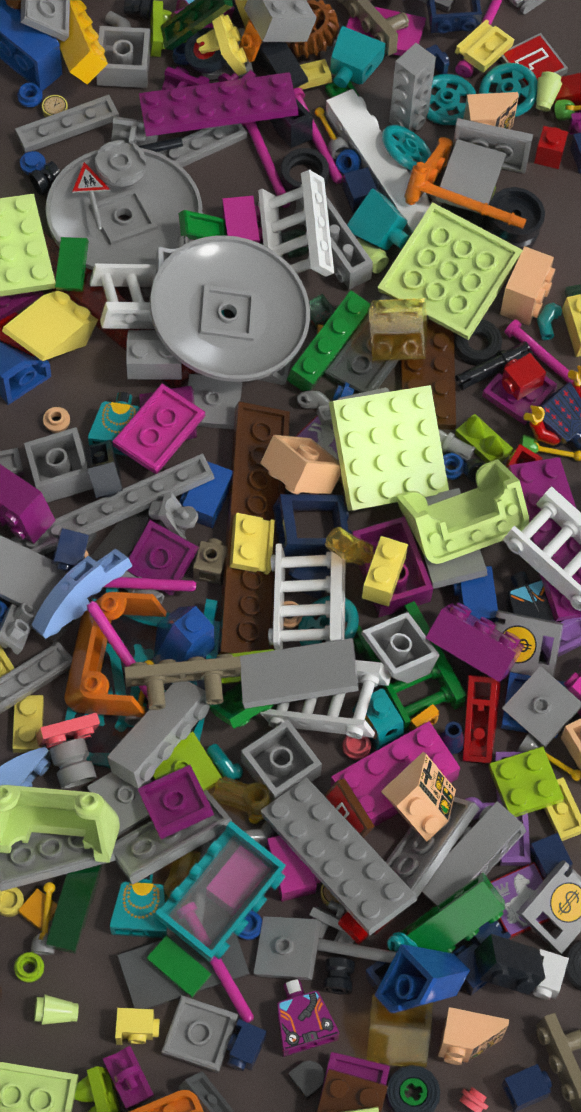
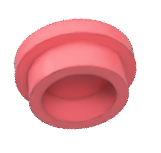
(356, 748)
(474, 1100)

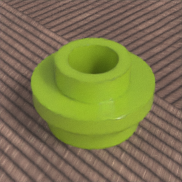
(22, 961)

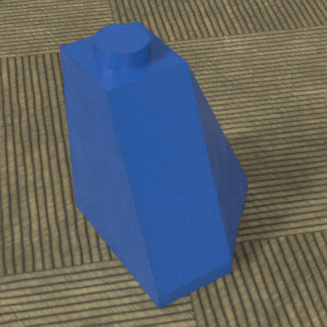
(20, 372)
(183, 635)
(420, 977)

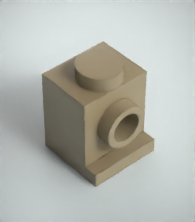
(210, 569)

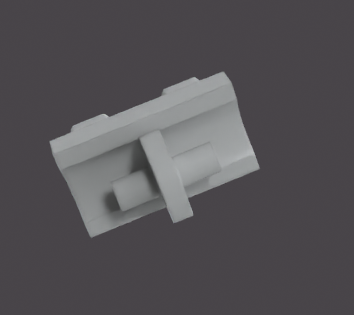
(131, 131)
(173, 515)
(16, 626)
(327, 918)

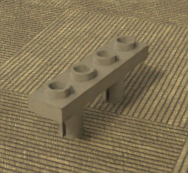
(376, 24)
(193, 669)
(561, 1057)

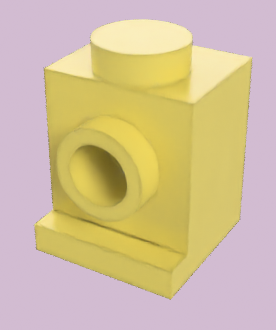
(136, 1025)

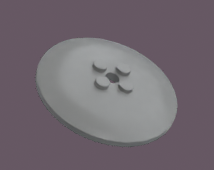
(149, 202)
(234, 276)

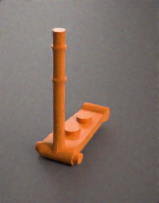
(425, 174)

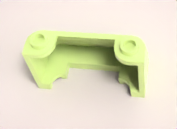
(468, 519)
(60, 813)

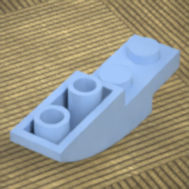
(70, 595)
(25, 768)

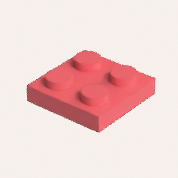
(58, 733)

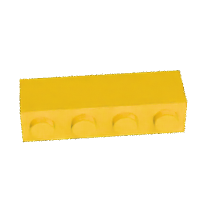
(82, 49)

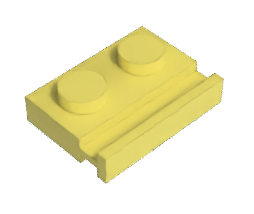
(484, 46)
(251, 543)

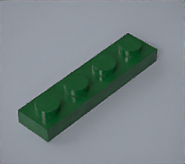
(192, 20)

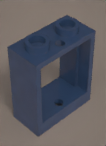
(454, 21)
(286, 527)

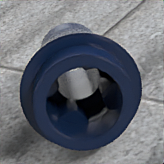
(453, 737)

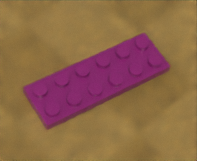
(218, 104)
(535, 481)

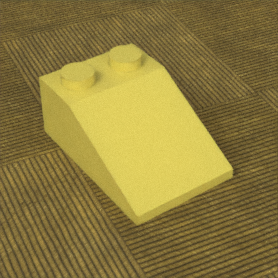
(52, 326)

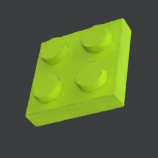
(526, 782)

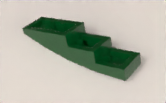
(73, 909)

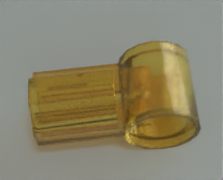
(349, 547)
(243, 796)
(179, 871)

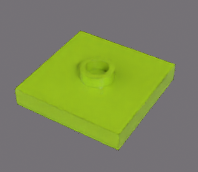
(190, 753)

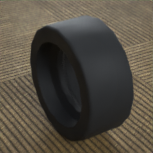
(298, 157)

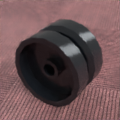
(523, 204)

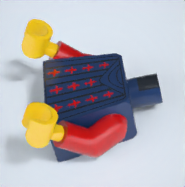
(560, 415)

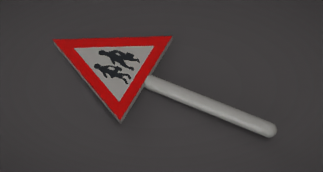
(90, 182)

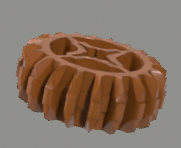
(322, 34)

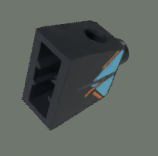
(528, 598)

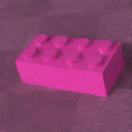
(378, 769)

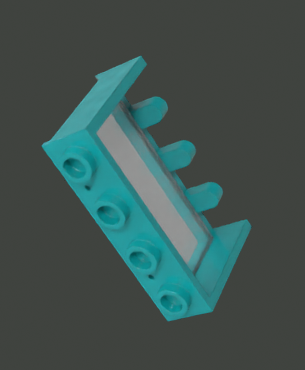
(221, 892)

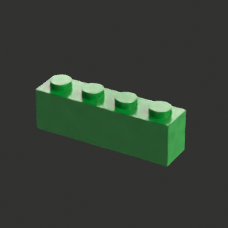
(329, 342)
(457, 916)

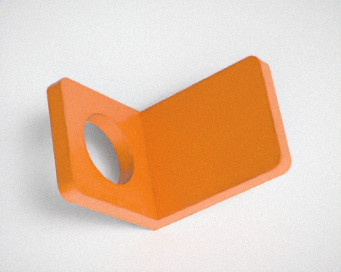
(250, 42)

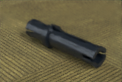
(491, 366)

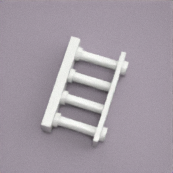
(316, 218)
(124, 314)
(569, 518)
(332, 609)
(369, 674)

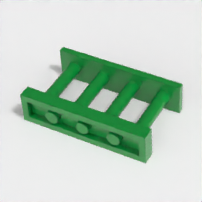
(450, 689)

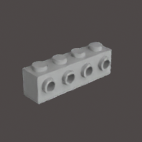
(412, 88)
(349, 258)
(158, 734)
(476, 852)

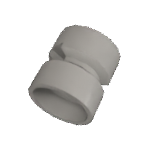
(72, 763)

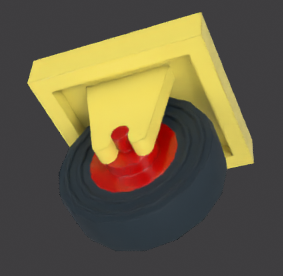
(215, 46)

